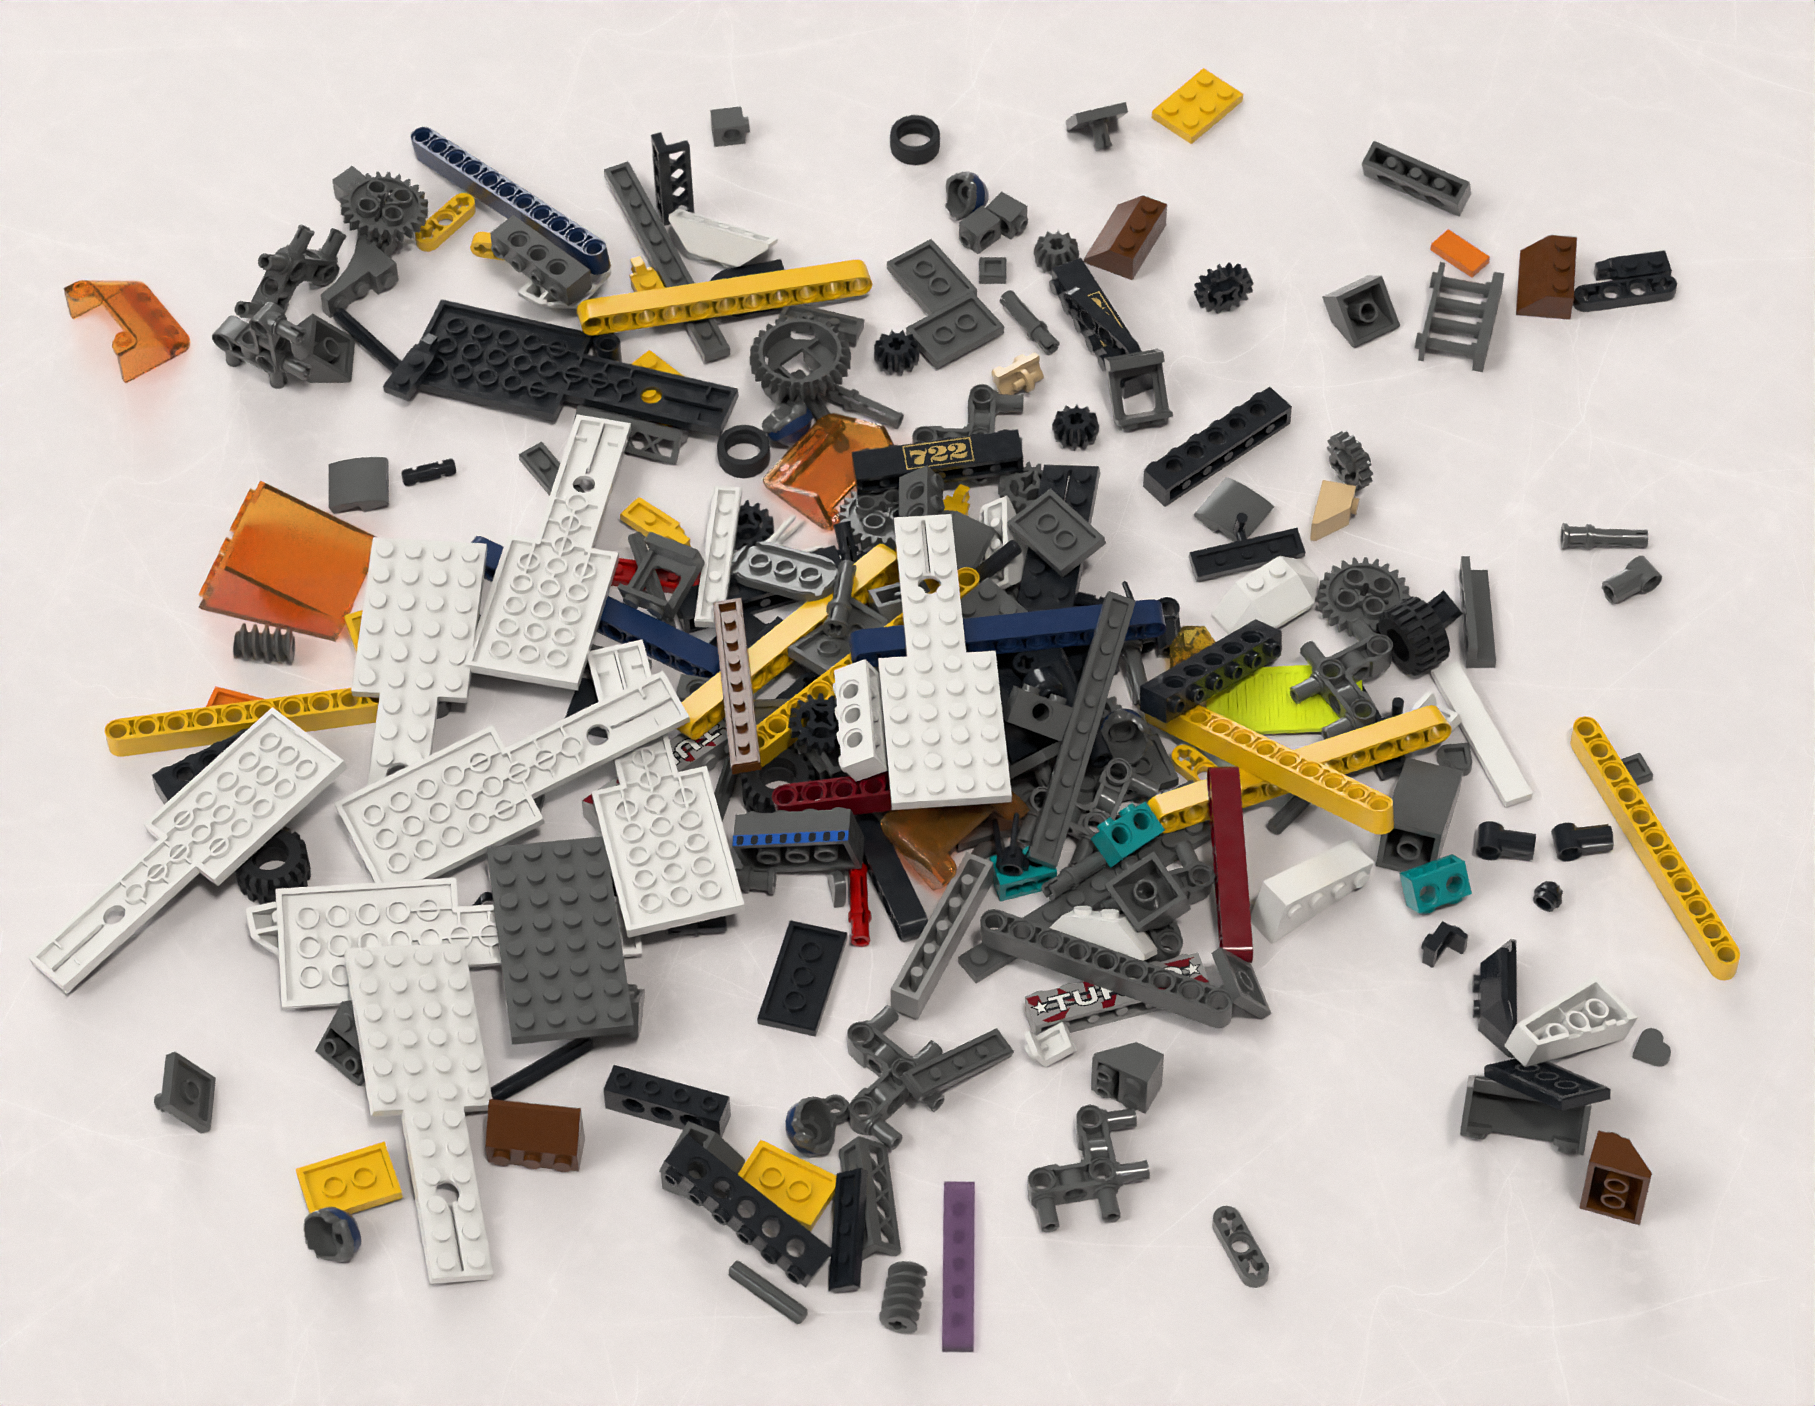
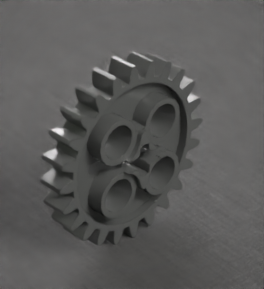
(368, 198)
(872, 517)
(1360, 591)

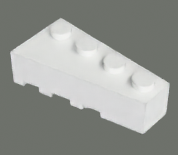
(1309, 889)
(1571, 1024)

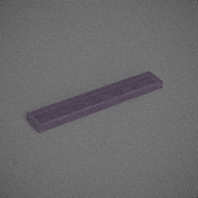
(958, 1267)

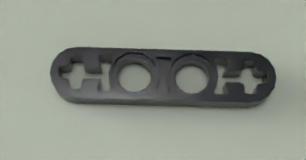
(1625, 296)
(1099, 322)

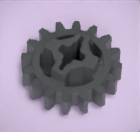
(1349, 460)
(1021, 487)

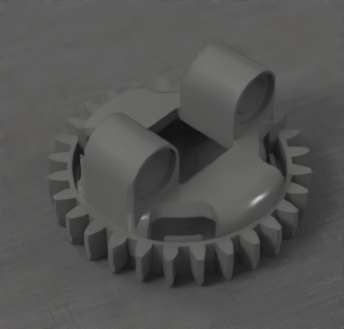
(825, 355)

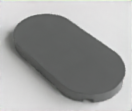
(785, 571)

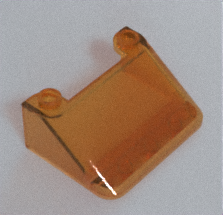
(148, 328)
(819, 466)
(931, 832)

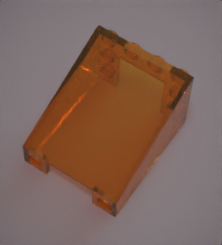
(288, 566)

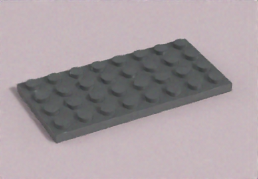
(559, 940)

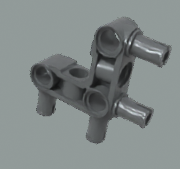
(291, 267)
(264, 344)
(982, 410)
(1337, 678)
(1104, 805)
(1191, 870)
(888, 1063)
(1080, 1180)

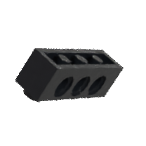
(172, 778)
(665, 1100)

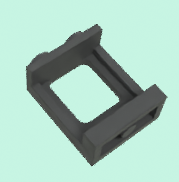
(1131, 365)
(668, 556)

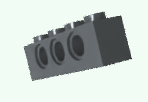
(1416, 178)
(540, 260)
(921, 494)

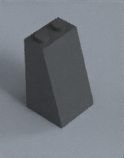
(1422, 815)

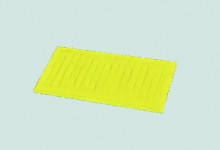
(1265, 704)

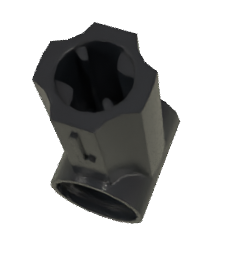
(607, 346)
(1171, 608)
(1574, 841)
(1495, 842)

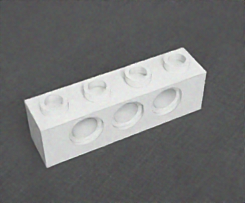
(860, 720)

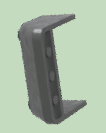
(1506, 1111)

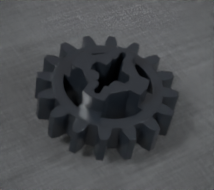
(1221, 287)
(749, 527)
(819, 722)

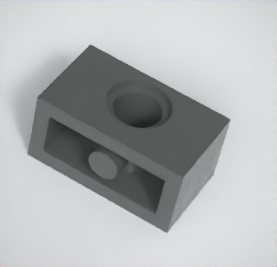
(1050, 724)

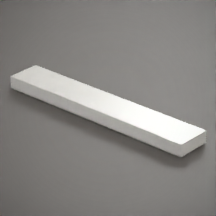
(718, 552)
(1482, 734)

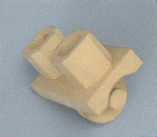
(1019, 375)

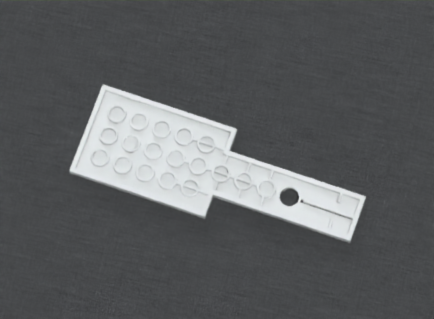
(555, 586)
(416, 641)
(938, 699)
(484, 793)
(660, 822)
(201, 830)
(325, 920)
(429, 1067)

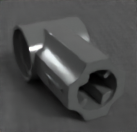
(1637, 576)

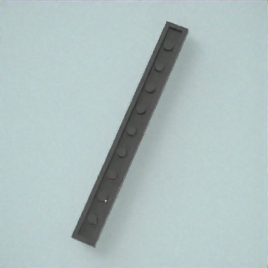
(662, 253)
(1081, 730)
(984, 961)

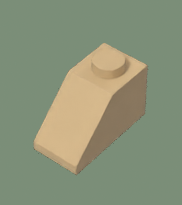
(1333, 508)

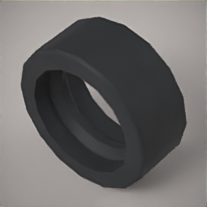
(914, 154)
(739, 435)

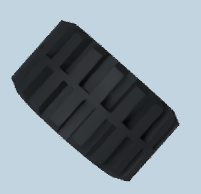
(1416, 635)
(786, 767)
(294, 873)

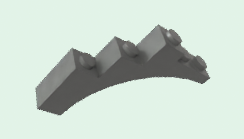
(369, 265)

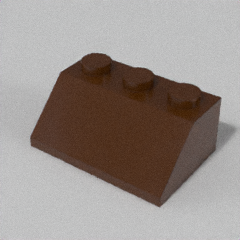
(1128, 236)
(1547, 278)
(534, 1135)
(1616, 1179)

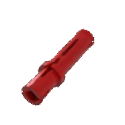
(859, 915)

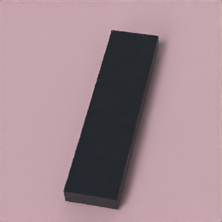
(848, 1230)

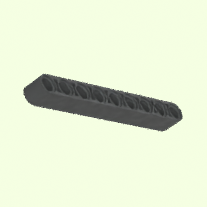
(1114, 979)

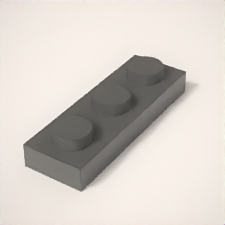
(849, 325)

